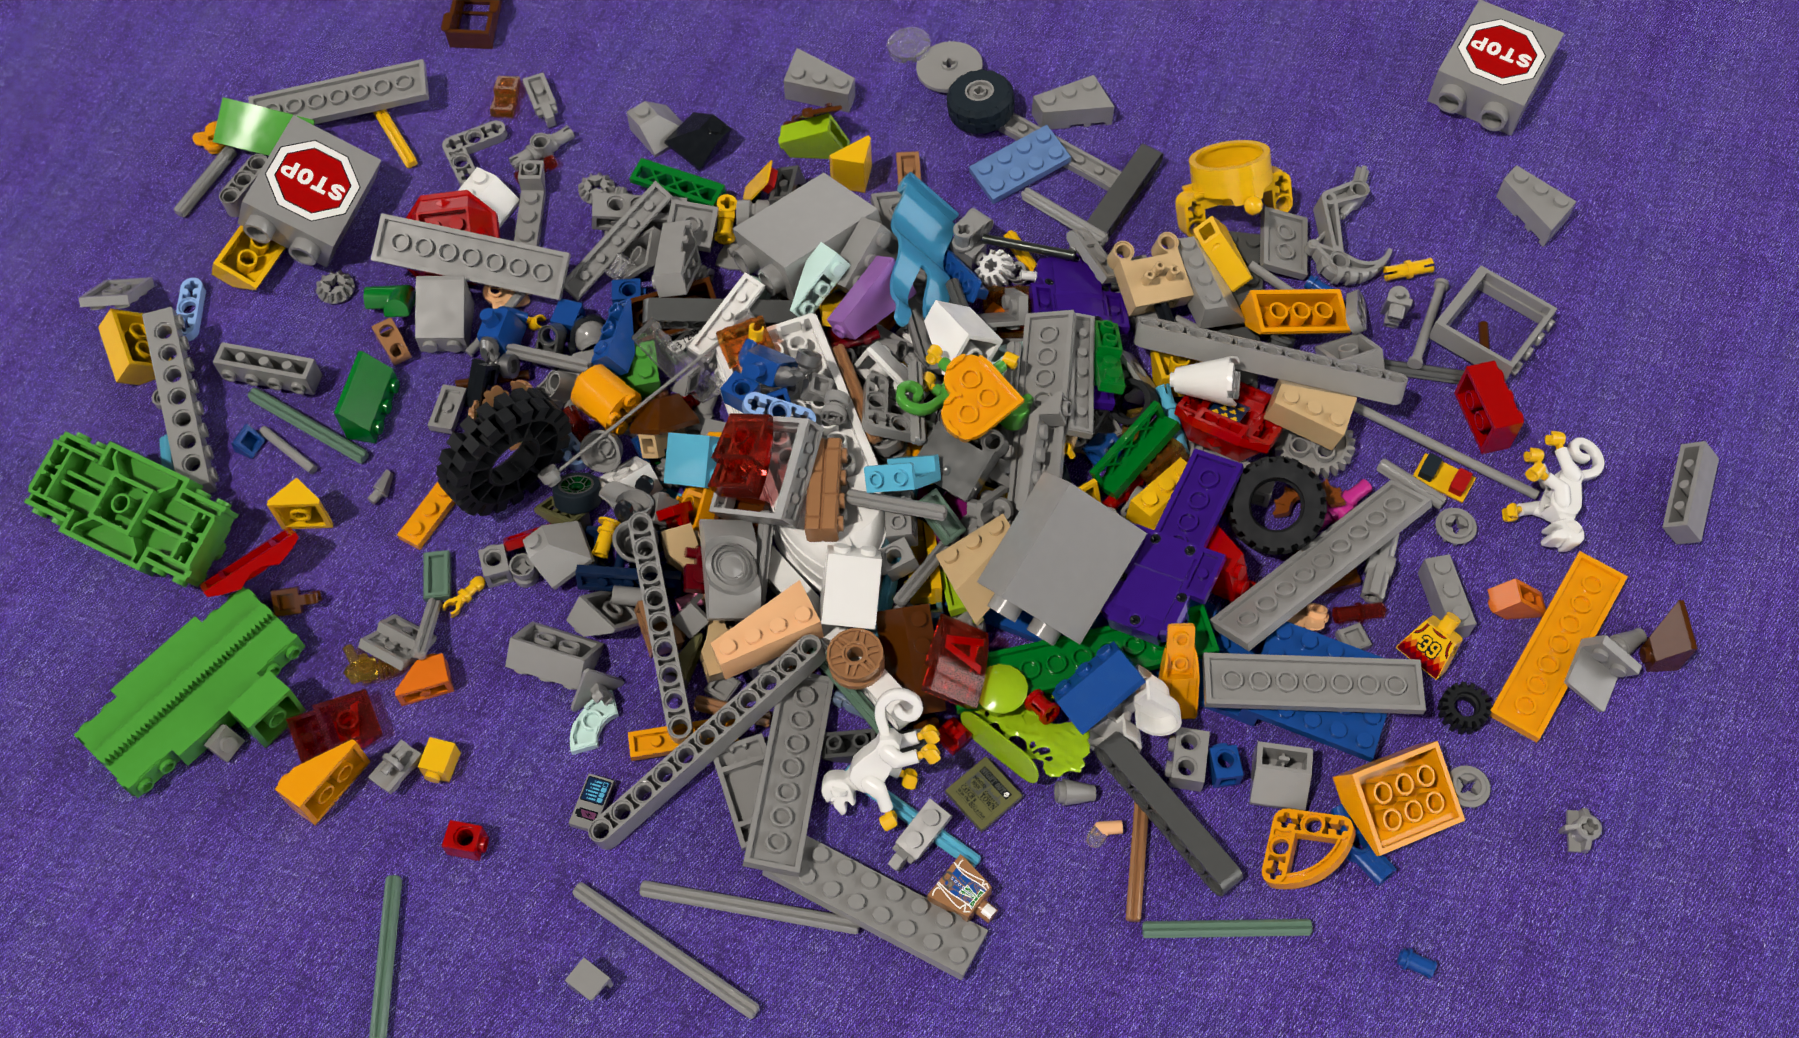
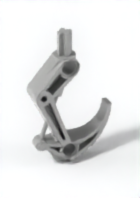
(1328, 247)

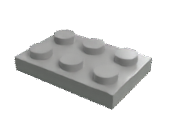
(1283, 243)
(116, 292)

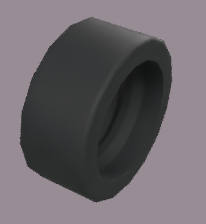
(1149, 394)

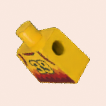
(1433, 644)

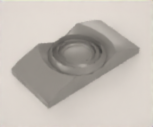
(729, 569)
(739, 775)

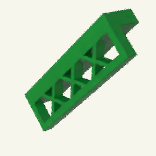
(677, 182)
(1135, 454)

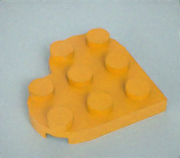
(976, 397)

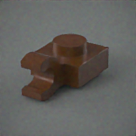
(291, 601)

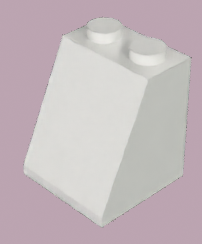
(960, 331)
(850, 586)

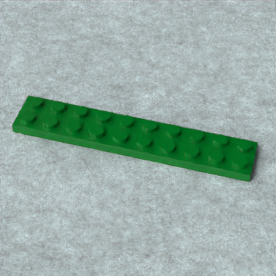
(1049, 664)

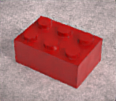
(1488, 407)

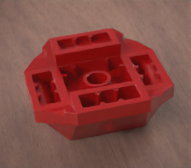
(457, 211)
(1225, 435)

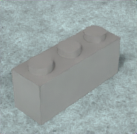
(1446, 592)

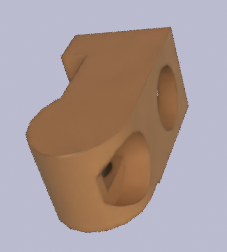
(391, 341)

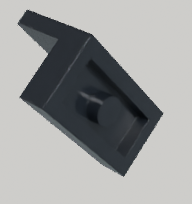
(482, 378)

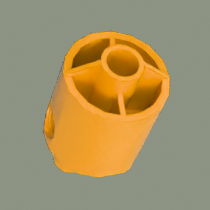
(605, 397)

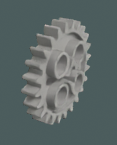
(1311, 453)

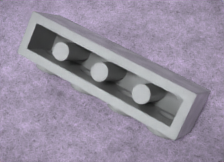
(267, 368)
(1690, 493)

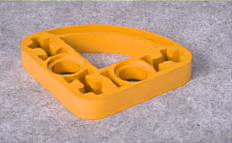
(1291, 834)

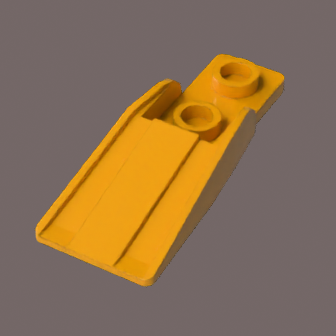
(1181, 668)

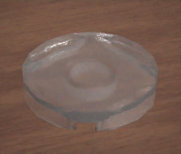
(908, 44)

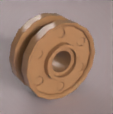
(858, 673)

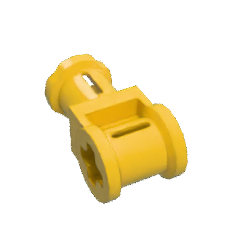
(725, 219)

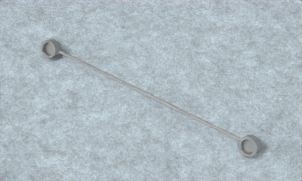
(551, 474)

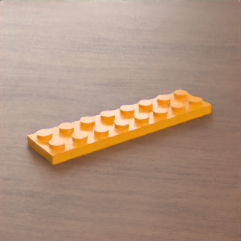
(1539, 675)

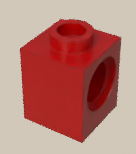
(457, 832)

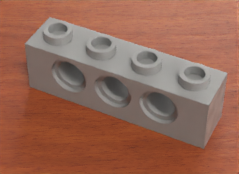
(605, 206)

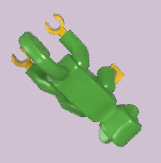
(1012, 422)

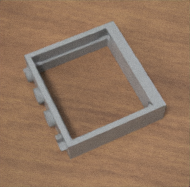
(1511, 296)
(795, 479)

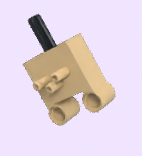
(1153, 281)

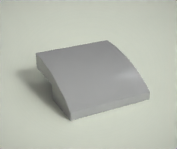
(393, 642)

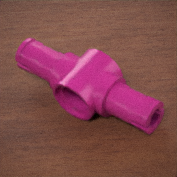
(1351, 498)

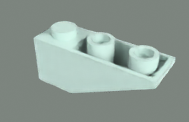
(818, 278)

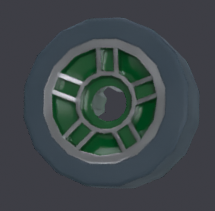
(577, 493)

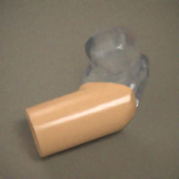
(1101, 830)

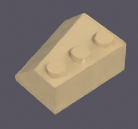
(1310, 412)
(967, 560)

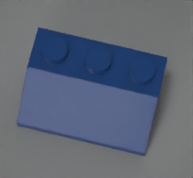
(1098, 687)

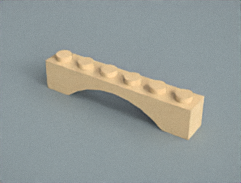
(674, 544)

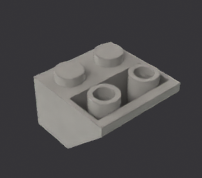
(1280, 776)

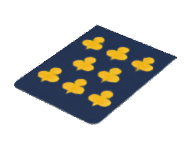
(1233, 412)

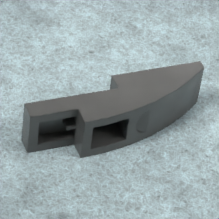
(843, 745)

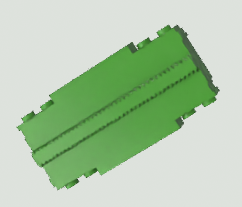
(131, 508)
(184, 689)

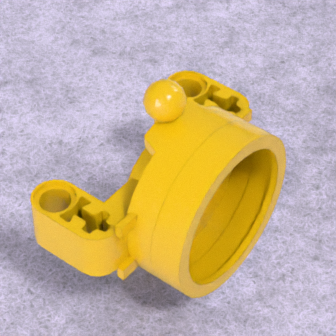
(1229, 176)

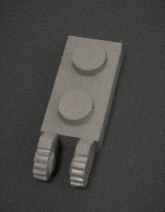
(1092, 254)

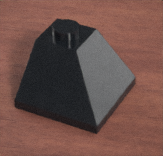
(699, 138)

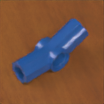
(1376, 867)

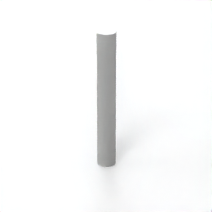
(1268, 277)
(288, 449)

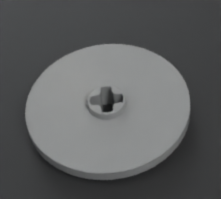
(934, 69)

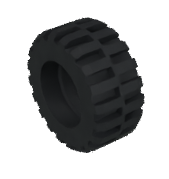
(1311, 513)

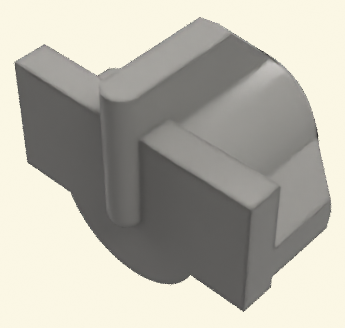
(1580, 830)

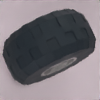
(980, 101)

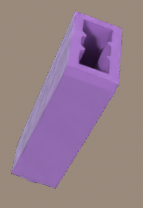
(866, 301)

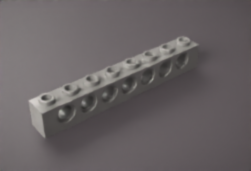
(157, 326)

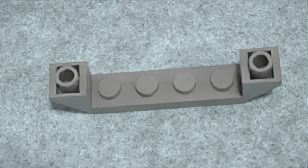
(532, 202)
(1050, 413)

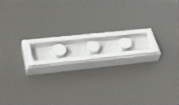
(739, 298)

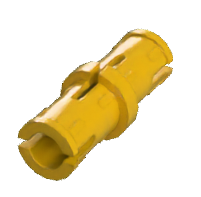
(1408, 269)

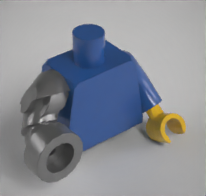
(501, 328)
(774, 367)

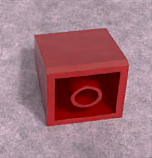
(1233, 577)

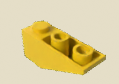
(1223, 252)

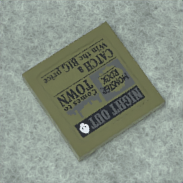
(983, 794)

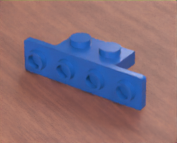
(969, 281)

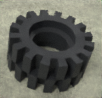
(1472, 696)

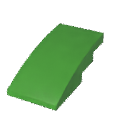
(250, 126)

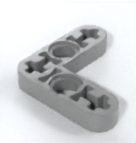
(461, 152)
(881, 415)

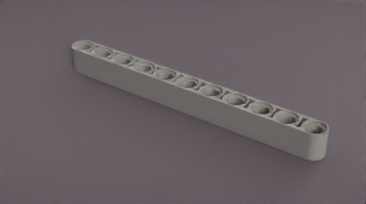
(1272, 360)
(705, 754)

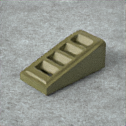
(556, 516)
(689, 659)

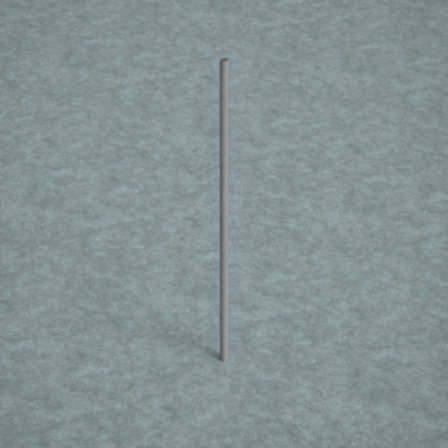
(1430, 443)

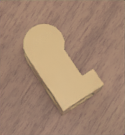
(653, 445)

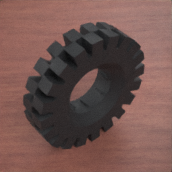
(468, 465)

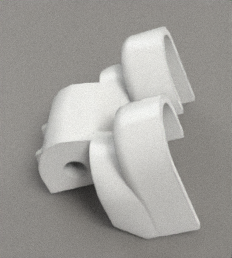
(1154, 714)

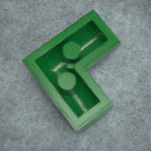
(394, 299)

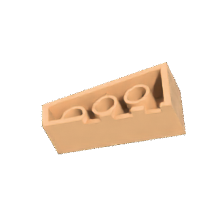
(767, 632)

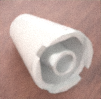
(1209, 380)

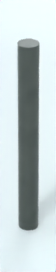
(1029, 247)

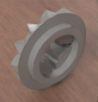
(585, 187)
(339, 293)
(1463, 520)
(1480, 788)

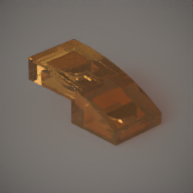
(505, 96)

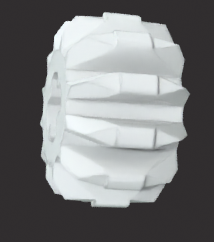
(995, 268)

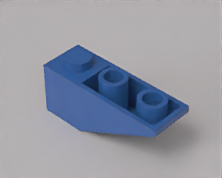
(616, 344)

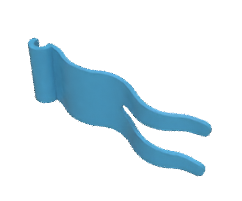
(923, 233)

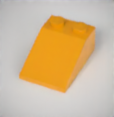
(322, 780)

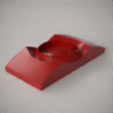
(250, 565)

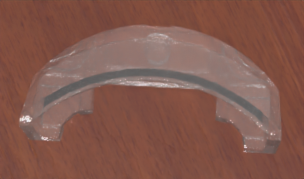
(673, 359)

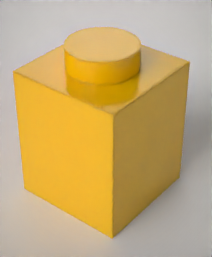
(439, 760)

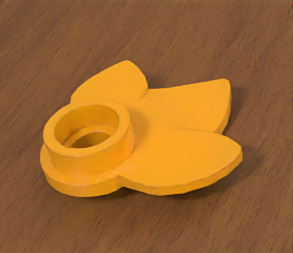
(206, 139)

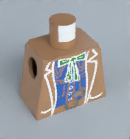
(963, 892)

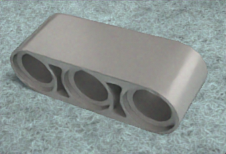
(237, 188)

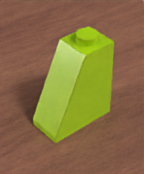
(812, 137)

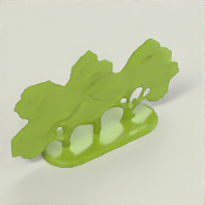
(1064, 741)

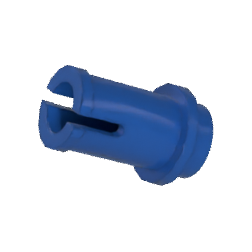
(1315, 283)
(1409, 960)

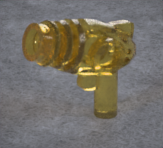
(365, 668)

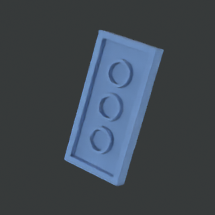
(1020, 164)

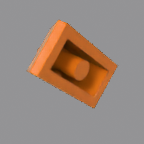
(1516, 600)
(425, 680)

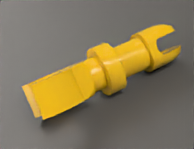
(464, 595)

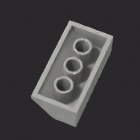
(1212, 299)

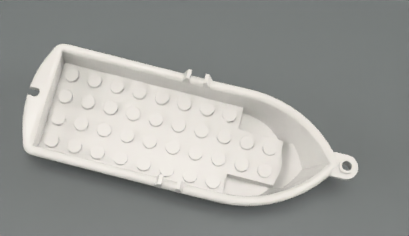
(861, 524)

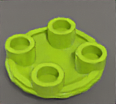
(1003, 689)

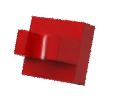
(676, 514)
(953, 735)

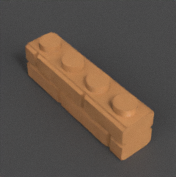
(824, 492)

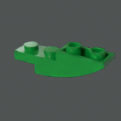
(1107, 355)

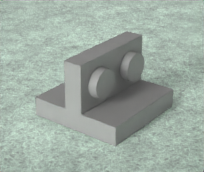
(702, 219)

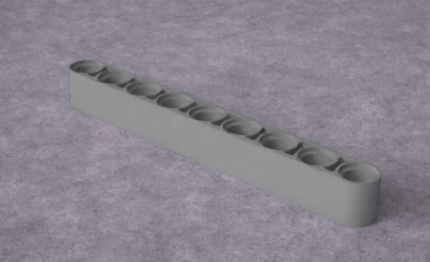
(658, 614)

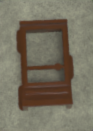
(471, 38)

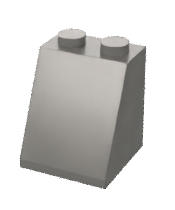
(443, 313)

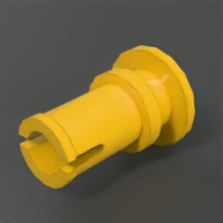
(604, 537)

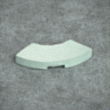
(589, 724)

